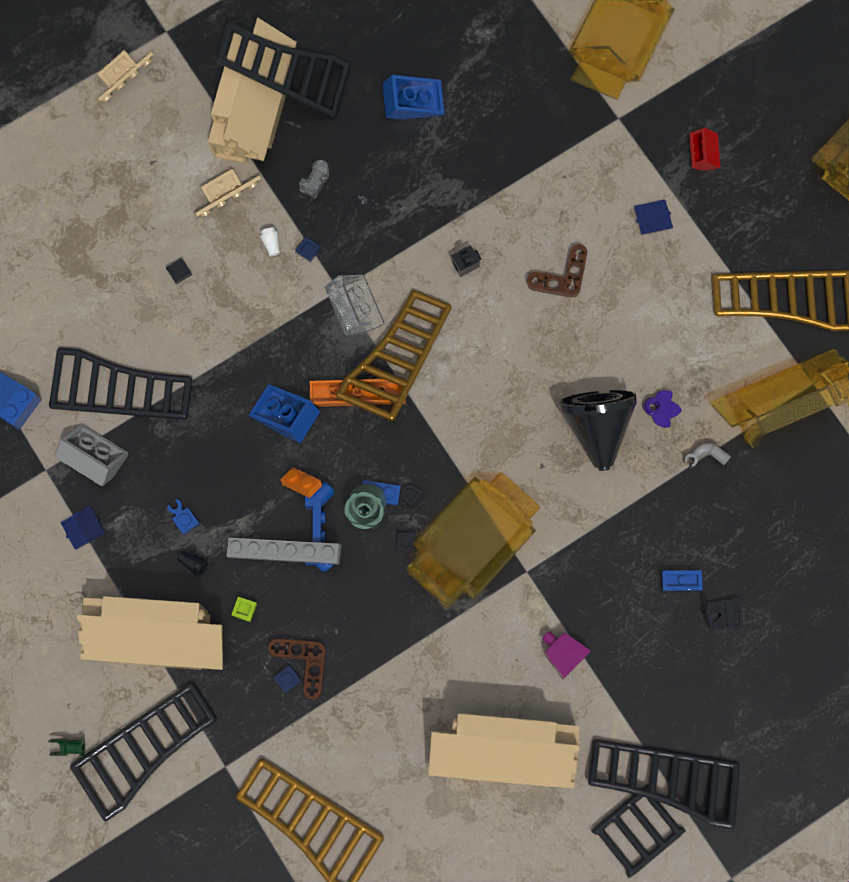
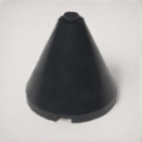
(599, 422)

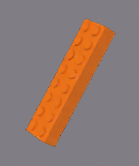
(324, 392)

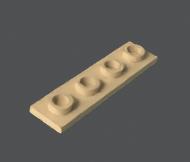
(118, 70)
(222, 188)

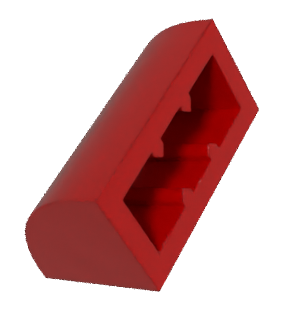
(704, 149)

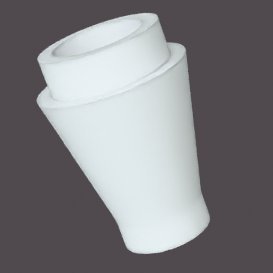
(270, 240)

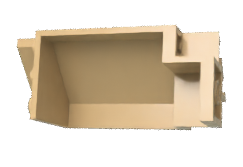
(245, 110)
(149, 633)
(506, 751)

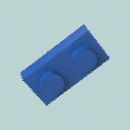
(390, 491)
(682, 580)

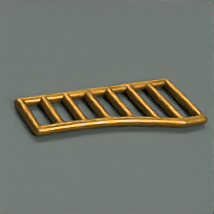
(774, 313)
(378, 352)
(327, 807)

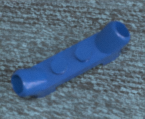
(315, 503)

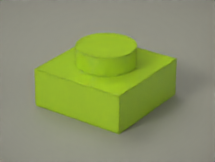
(244, 609)

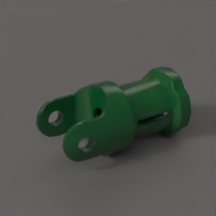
(69, 746)

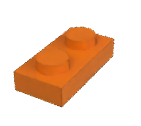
(301, 482)

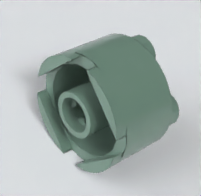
(355, 506)

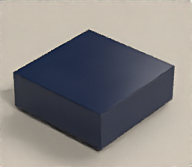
(308, 249)

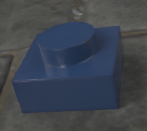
(287, 679)

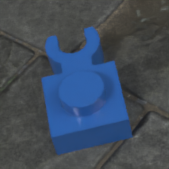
(184, 518)

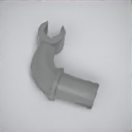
(710, 449)

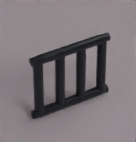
(646, 856)

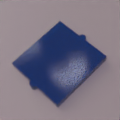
(653, 217)
(82, 528)

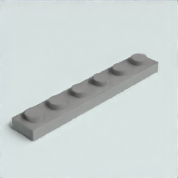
(284, 551)

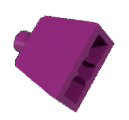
(564, 653)

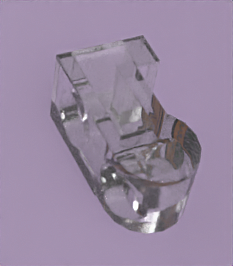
(316, 179)

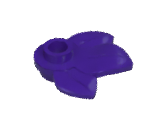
(664, 408)

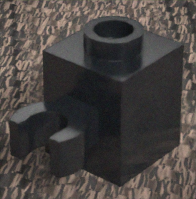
(466, 261)

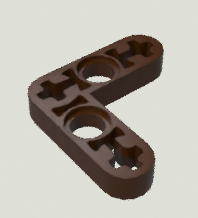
(563, 282)
(311, 660)

